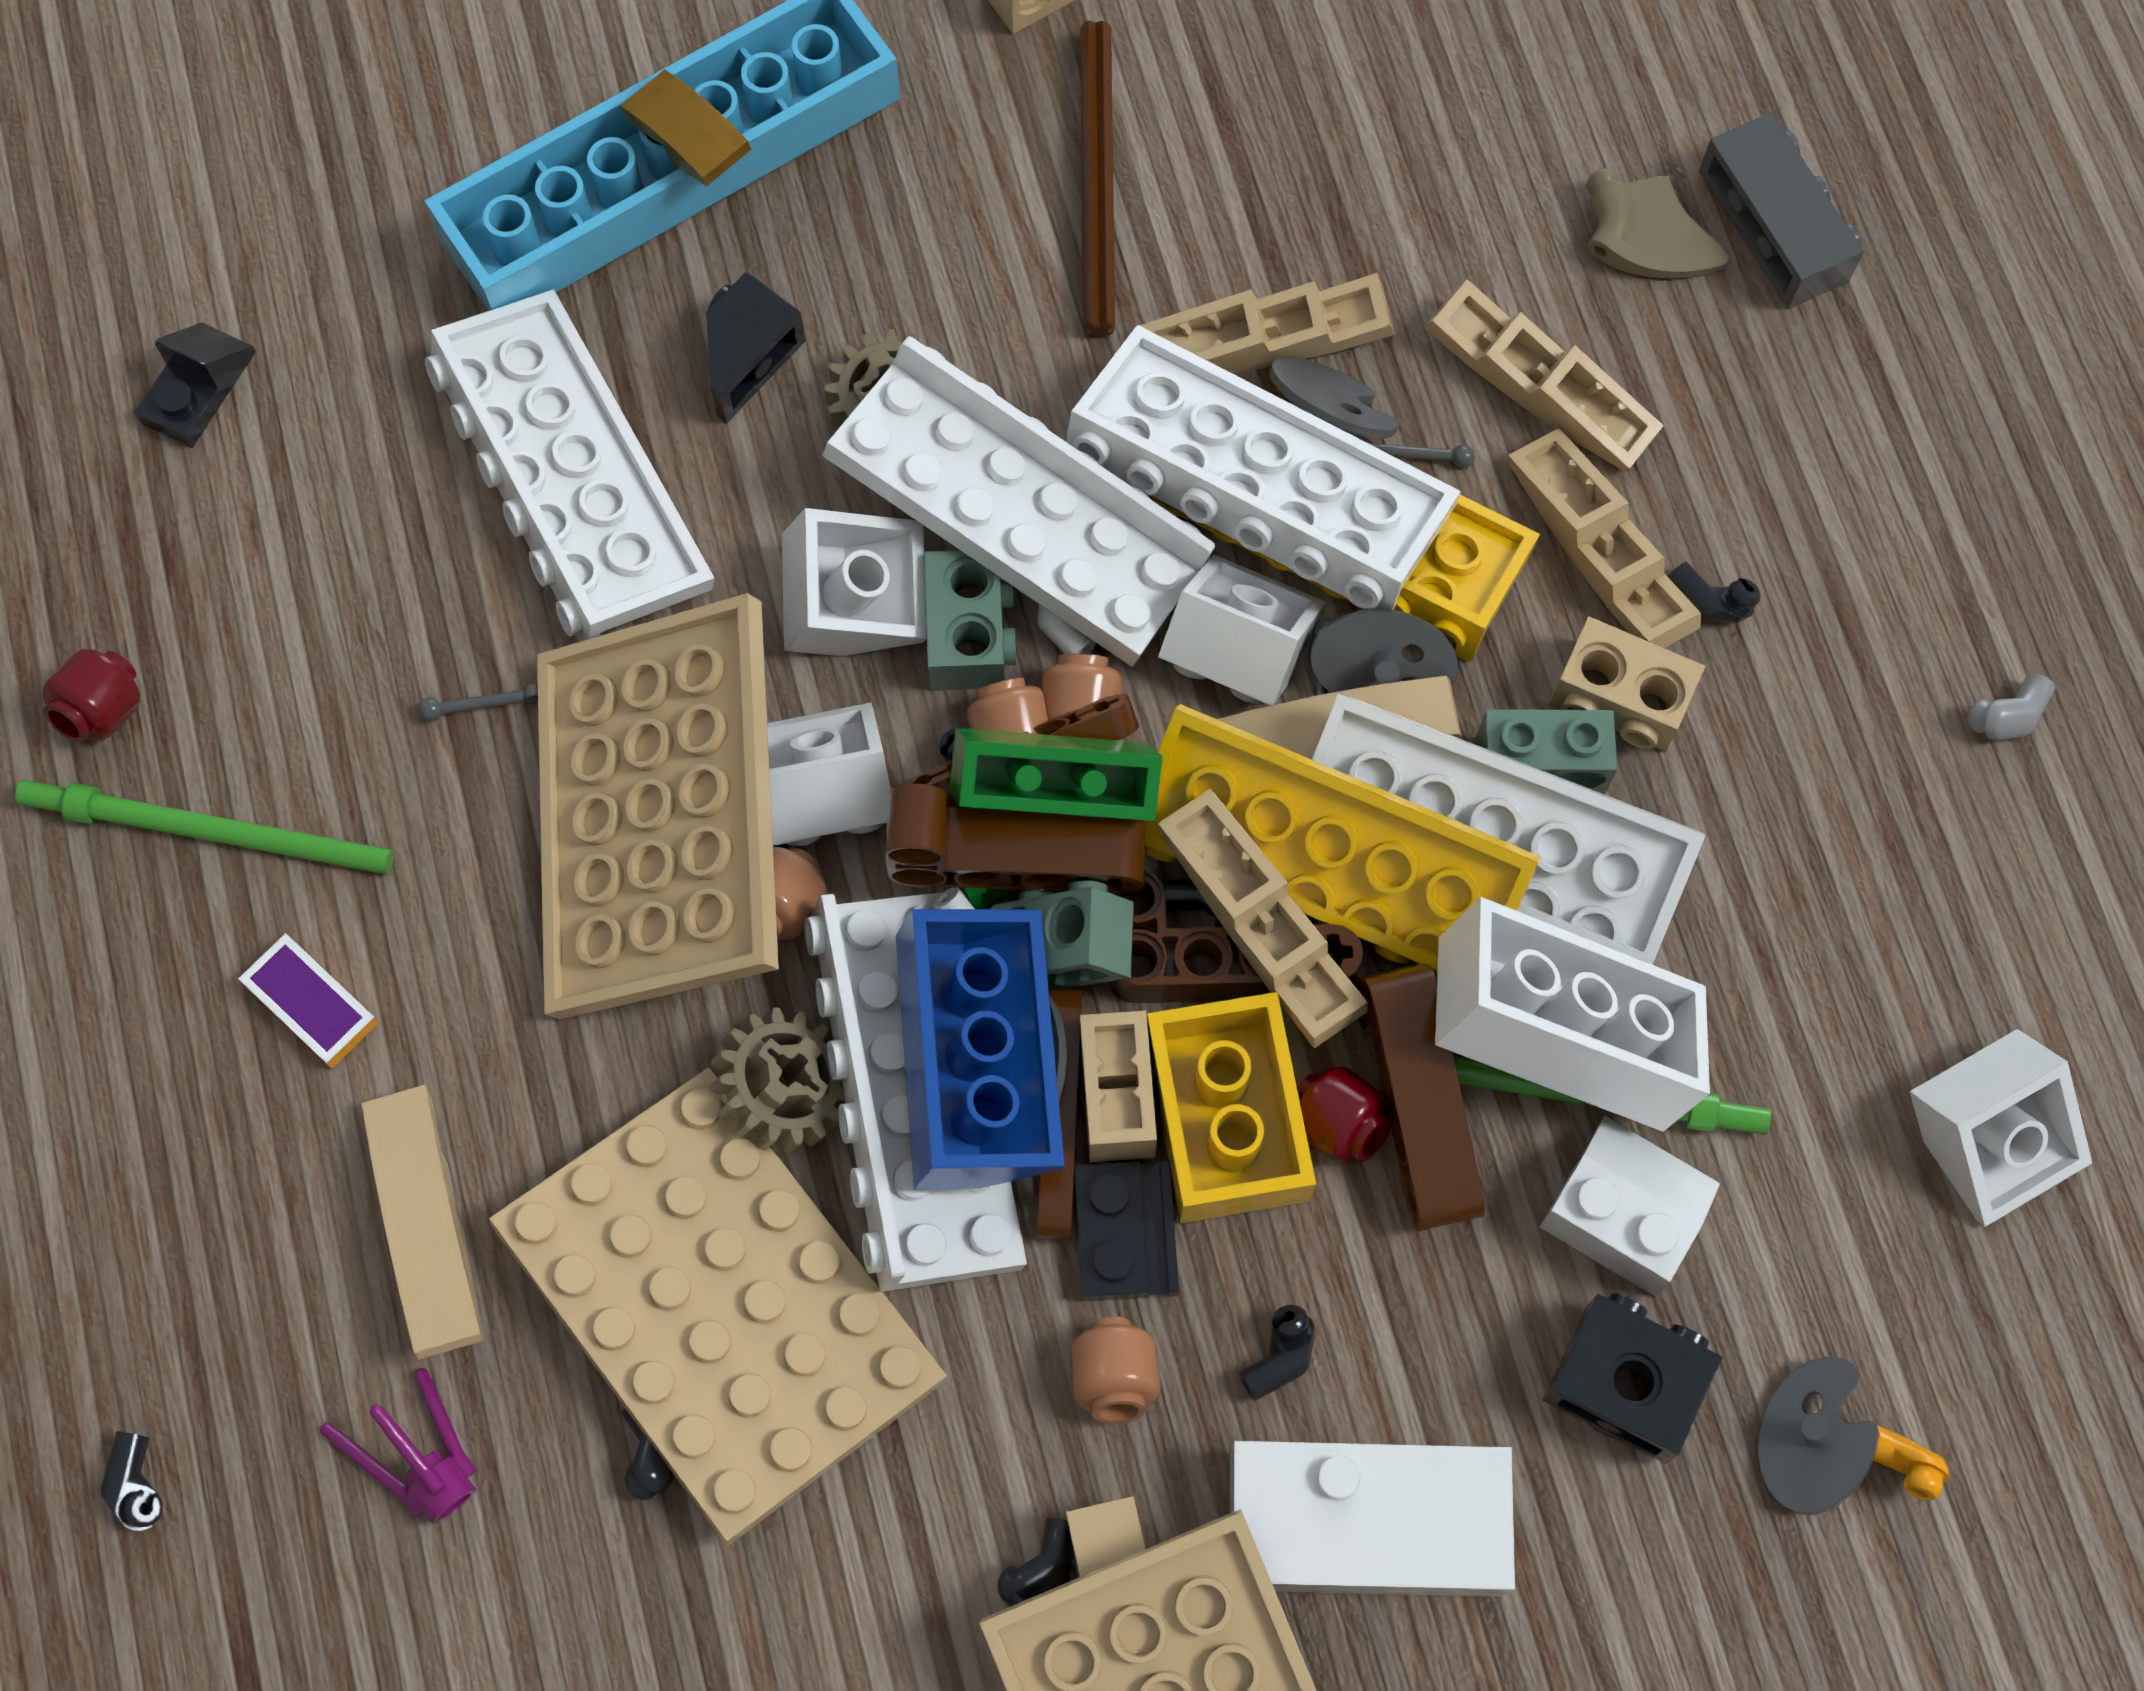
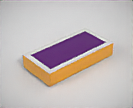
(308, 1001)

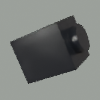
(748, 341)

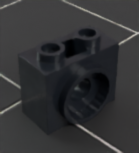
(1669, 1362)

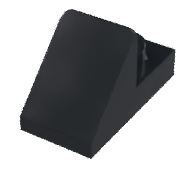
(195, 381)

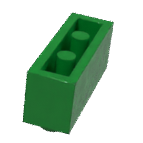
(1055, 774)

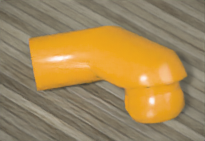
(1924, 1468)

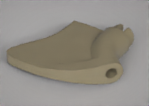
(1648, 230)

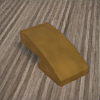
(687, 126)

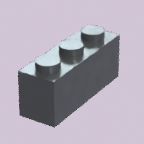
(1781, 210)

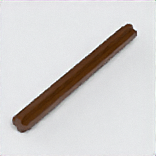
(1097, 179)

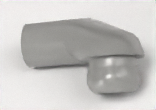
(2013, 716)

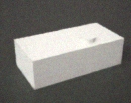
(1572, 1015)
(1378, 1516)

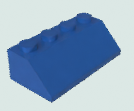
(978, 1047)

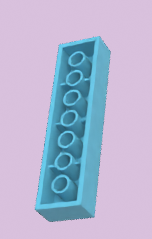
(608, 187)

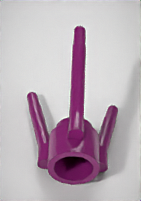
(436, 1482)

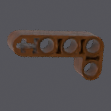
(1006, 848)
(1173, 946)
(1422, 1097)

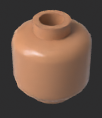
(1078, 682)
(1008, 707)
(796, 890)
(1115, 1370)

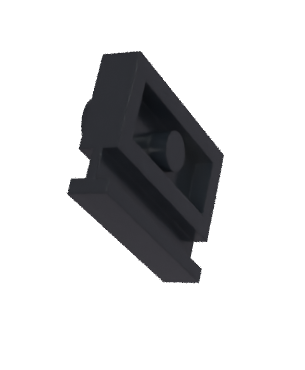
(1126, 1231)

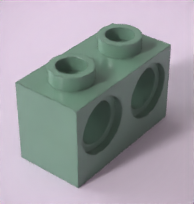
(959, 619)
(1560, 742)
(1083, 933)

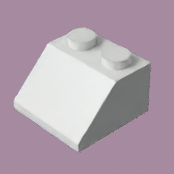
(852, 583)
(1240, 630)
(826, 775)
(2003, 1125)
(1631, 1207)

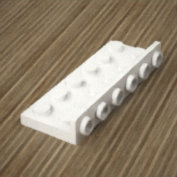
(565, 465)
(1260, 470)
(1020, 500)
(1602, 862)
(912, 1232)

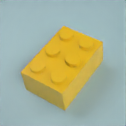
(1229, 1107)

